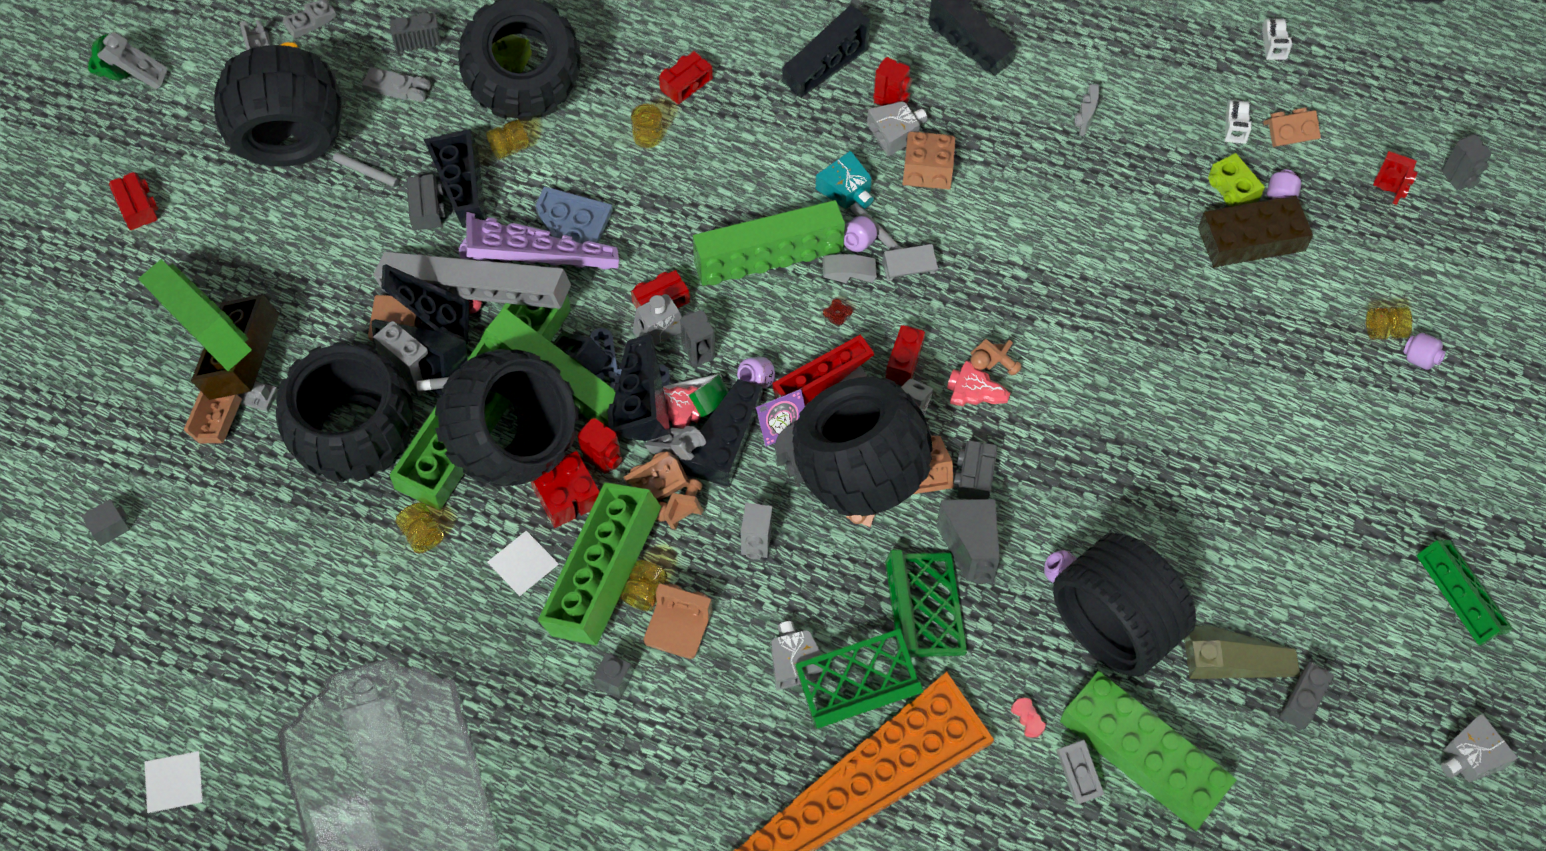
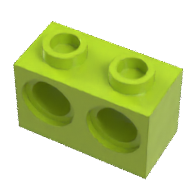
(1235, 181)

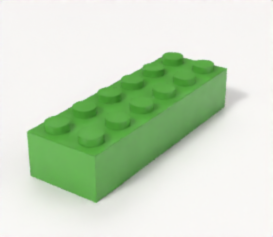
(768, 243)
(196, 313)
(600, 563)
(1147, 750)

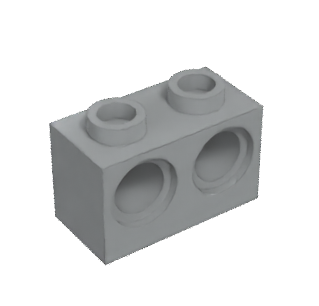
(756, 530)

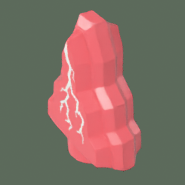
(974, 387)
(680, 406)

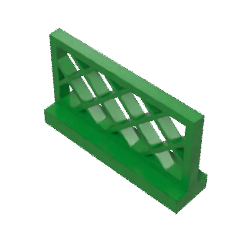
(902, 603)
(865, 702)

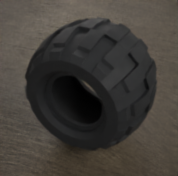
(523, 93)
(275, 95)
(340, 377)
(542, 410)
(862, 446)

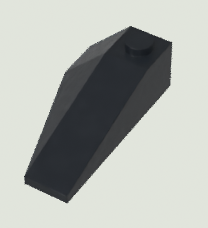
(433, 305)
(444, 354)
(639, 398)

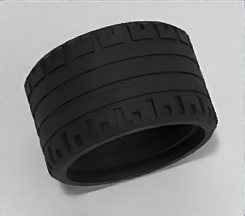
(1124, 604)

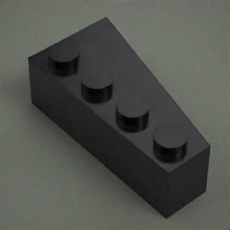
(971, 34)
(828, 52)
(459, 170)
(726, 435)

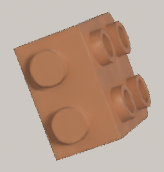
(929, 160)
(678, 621)

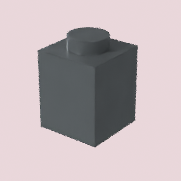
(106, 522)
(613, 676)

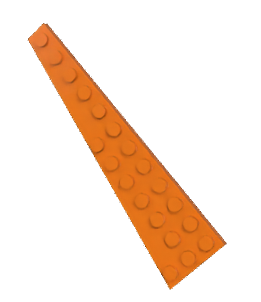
(898, 759)

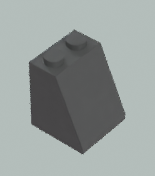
(971, 536)

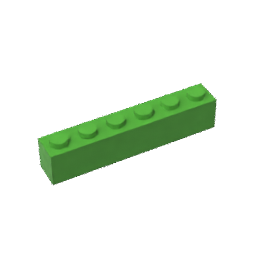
(591, 393)

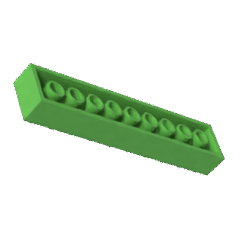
(424, 468)

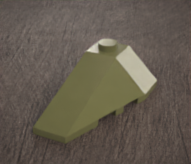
(1227, 654)

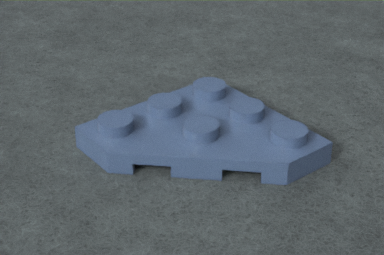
(572, 215)

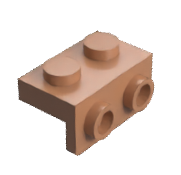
(1293, 128)
(211, 418)
(660, 475)

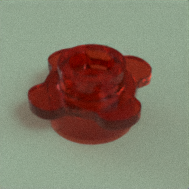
(837, 318)

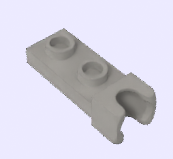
(132, 60)
(678, 442)

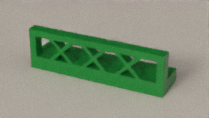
(1463, 591)

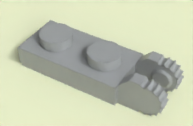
(395, 84)

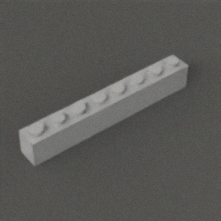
(484, 279)

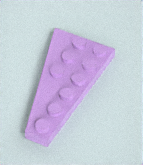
(533, 245)

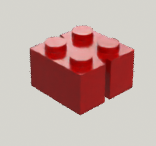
(562, 487)

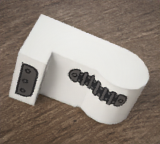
(1276, 37)
(1237, 120)

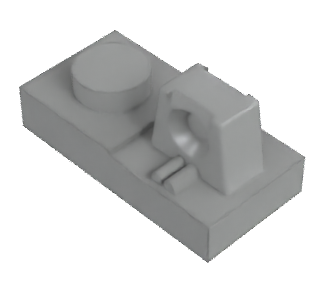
(260, 397)
(1080, 772)

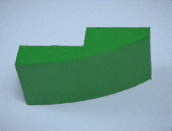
(709, 395)

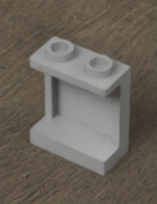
(403, 352)

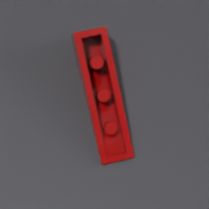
(824, 370)

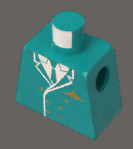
(845, 182)

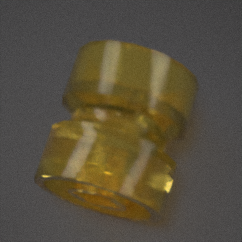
(647, 125)
(507, 139)
(1392, 322)
(417, 526)
(641, 589)

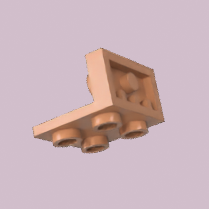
(389, 309)
(941, 470)

